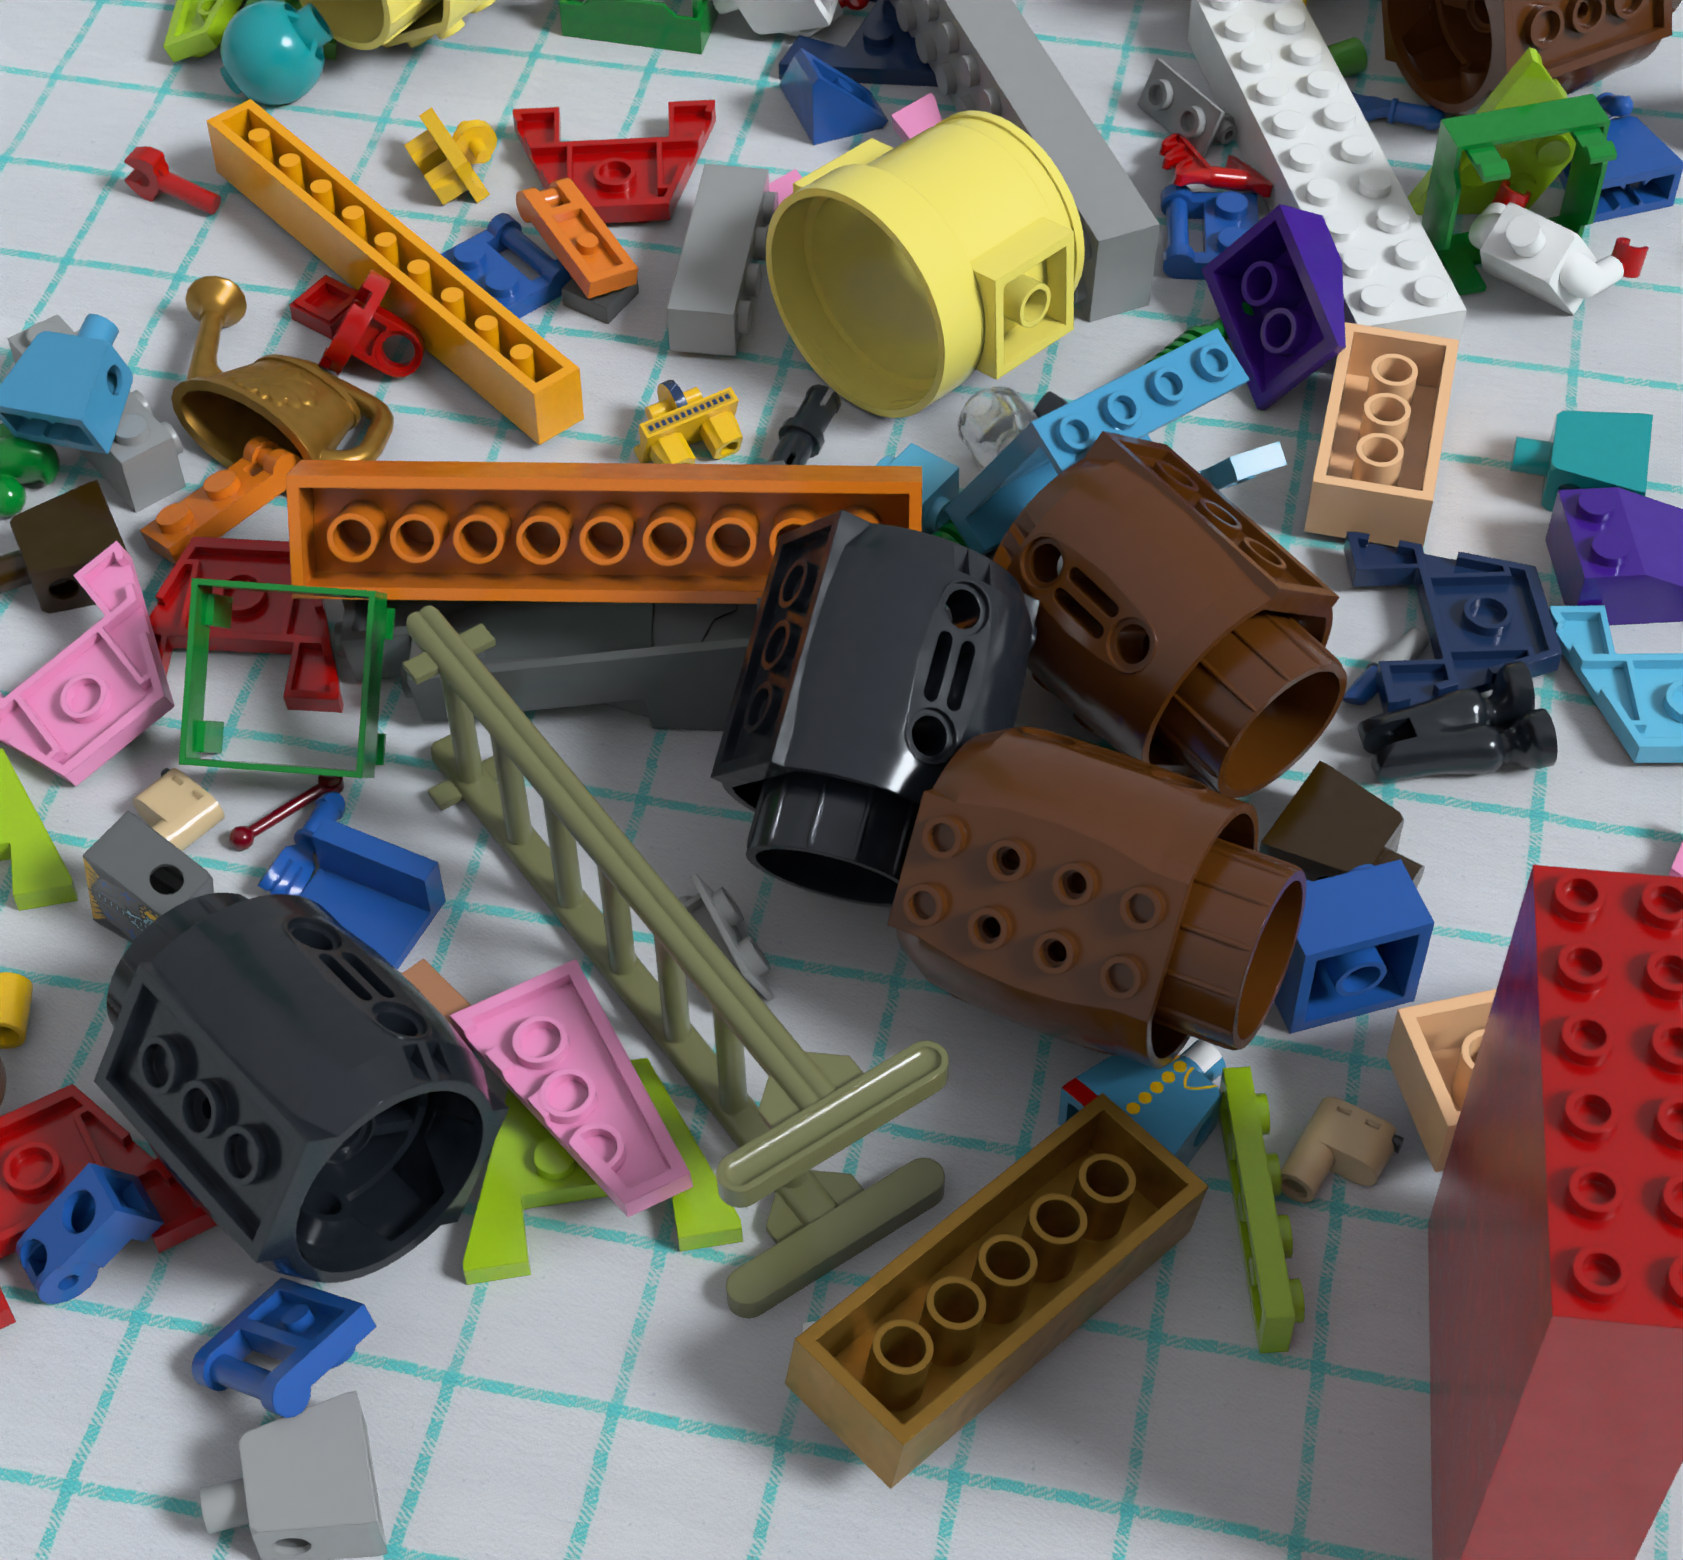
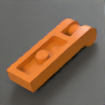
(578, 237)
(223, 499)

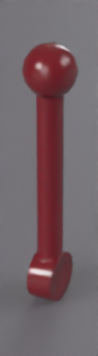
(243, 836)

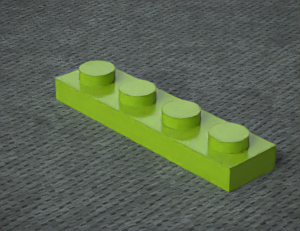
(1263, 1234)

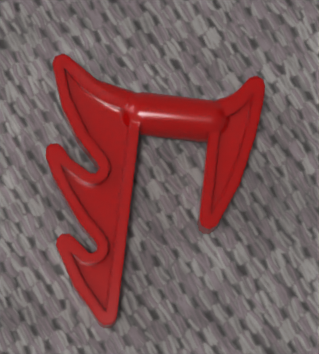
(1194, 169)

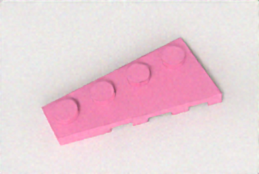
(577, 1080)

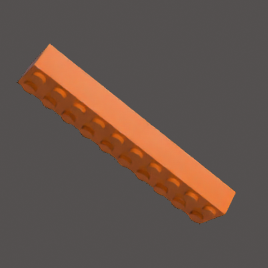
(568, 526)

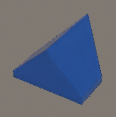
(829, 101)

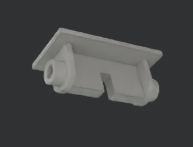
(1185, 109)
(718, 917)

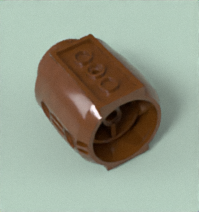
(1464, 48)
(1174, 618)
(1096, 897)

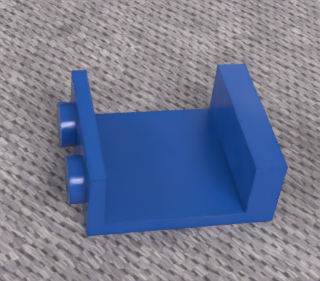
(375, 888)

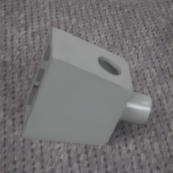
(304, 1487)

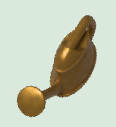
(270, 398)

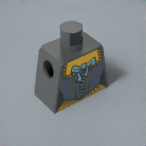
(139, 877)

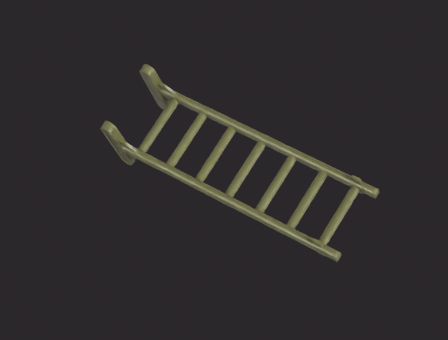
(810, 1099)

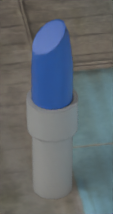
(1406, 648)

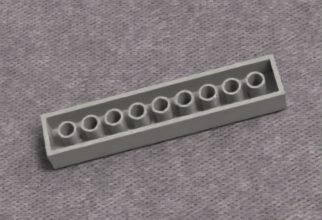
(997, 66)

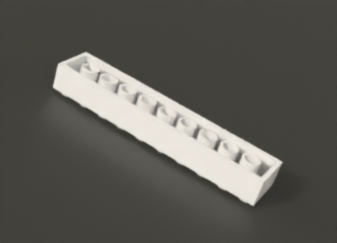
(1322, 157)

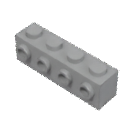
(720, 261)
(144, 453)

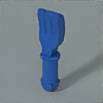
(1615, 104)
(1398, 111)
(295, 863)

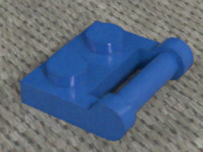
(1223, 218)
(492, 272)
(289, 1323)

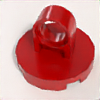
(365, 330)

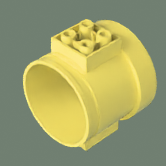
(926, 262)

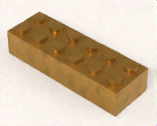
(993, 1288)

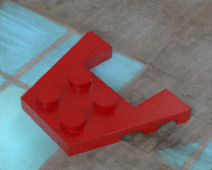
(620, 176)
(259, 619)
(52, 1143)

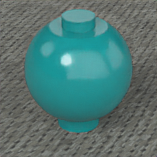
(274, 51)

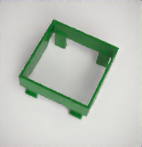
(639, 23)
(1477, 135)
(216, 611)

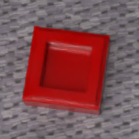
(323, 305)

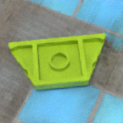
(1531, 161)

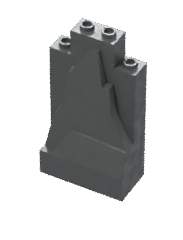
(640, 657)

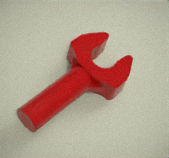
(153, 177)

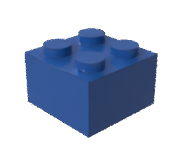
(1356, 947)

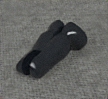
(1463, 732)

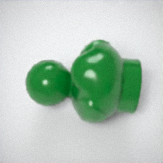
(23, 464)

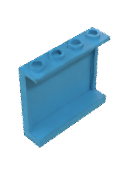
(1126, 406)

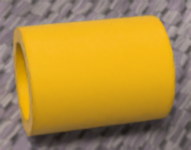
(14, 1009)

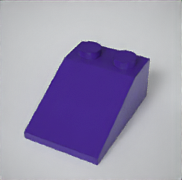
(1295, 287)
(1618, 554)

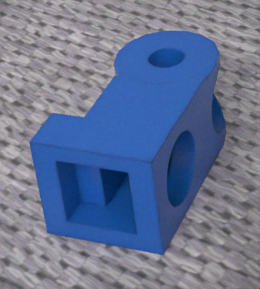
(85, 1231)

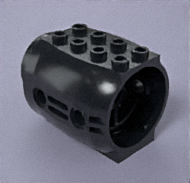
(865, 696)
(295, 1084)

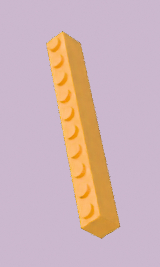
(355, 234)

